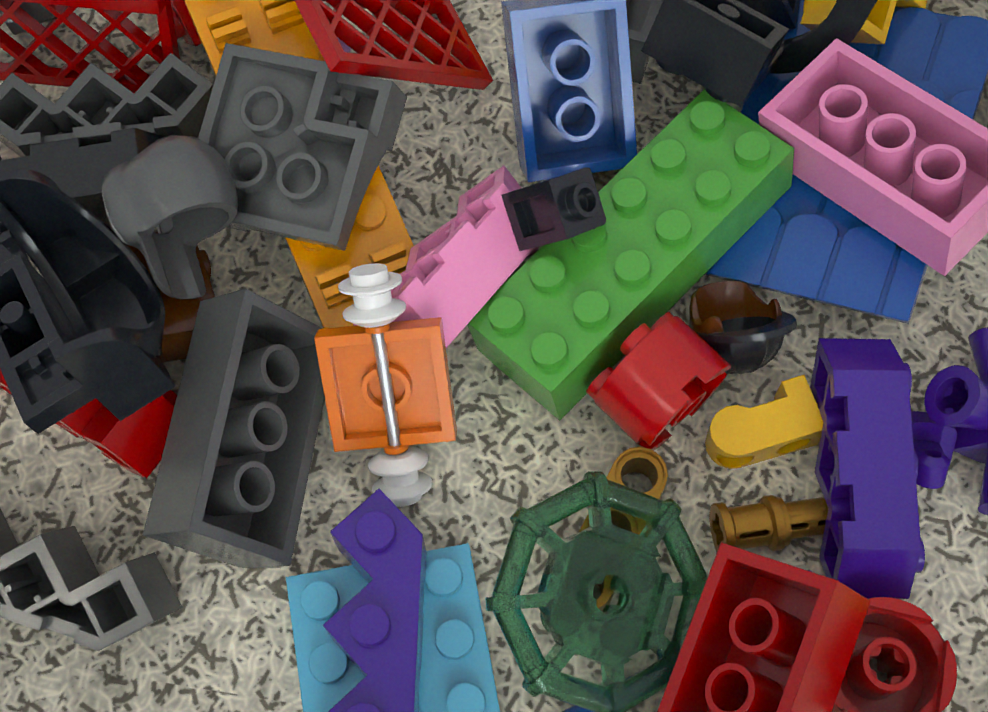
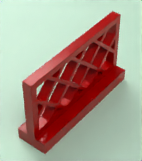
(372, 61)
(128, 74)

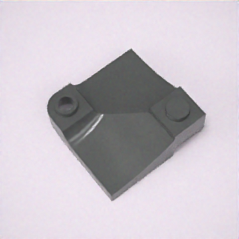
(299, 141)

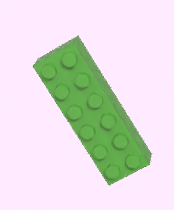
(663, 230)

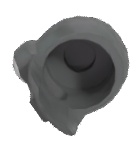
(181, 191)

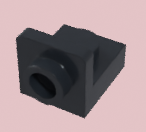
(554, 209)

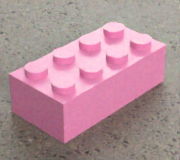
(886, 153)

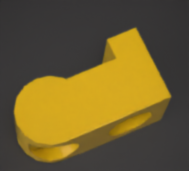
(759, 433)

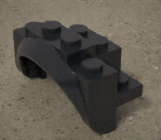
(86, 323)

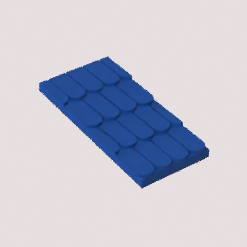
(814, 245)

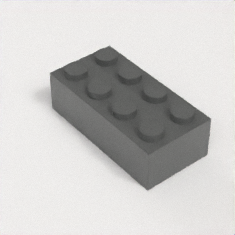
(240, 434)

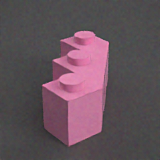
(463, 260)

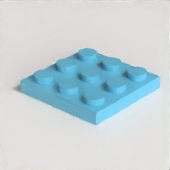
(455, 649)

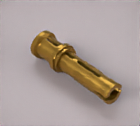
(767, 523)

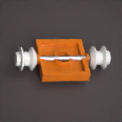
(386, 383)

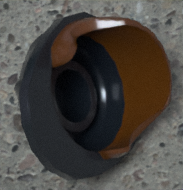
(739, 324)

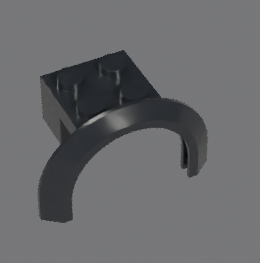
(736, 47)

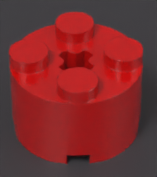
(659, 381)
(911, 653)

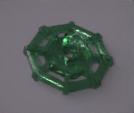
(568, 601)

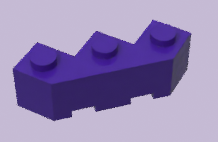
(867, 467)
(384, 620)

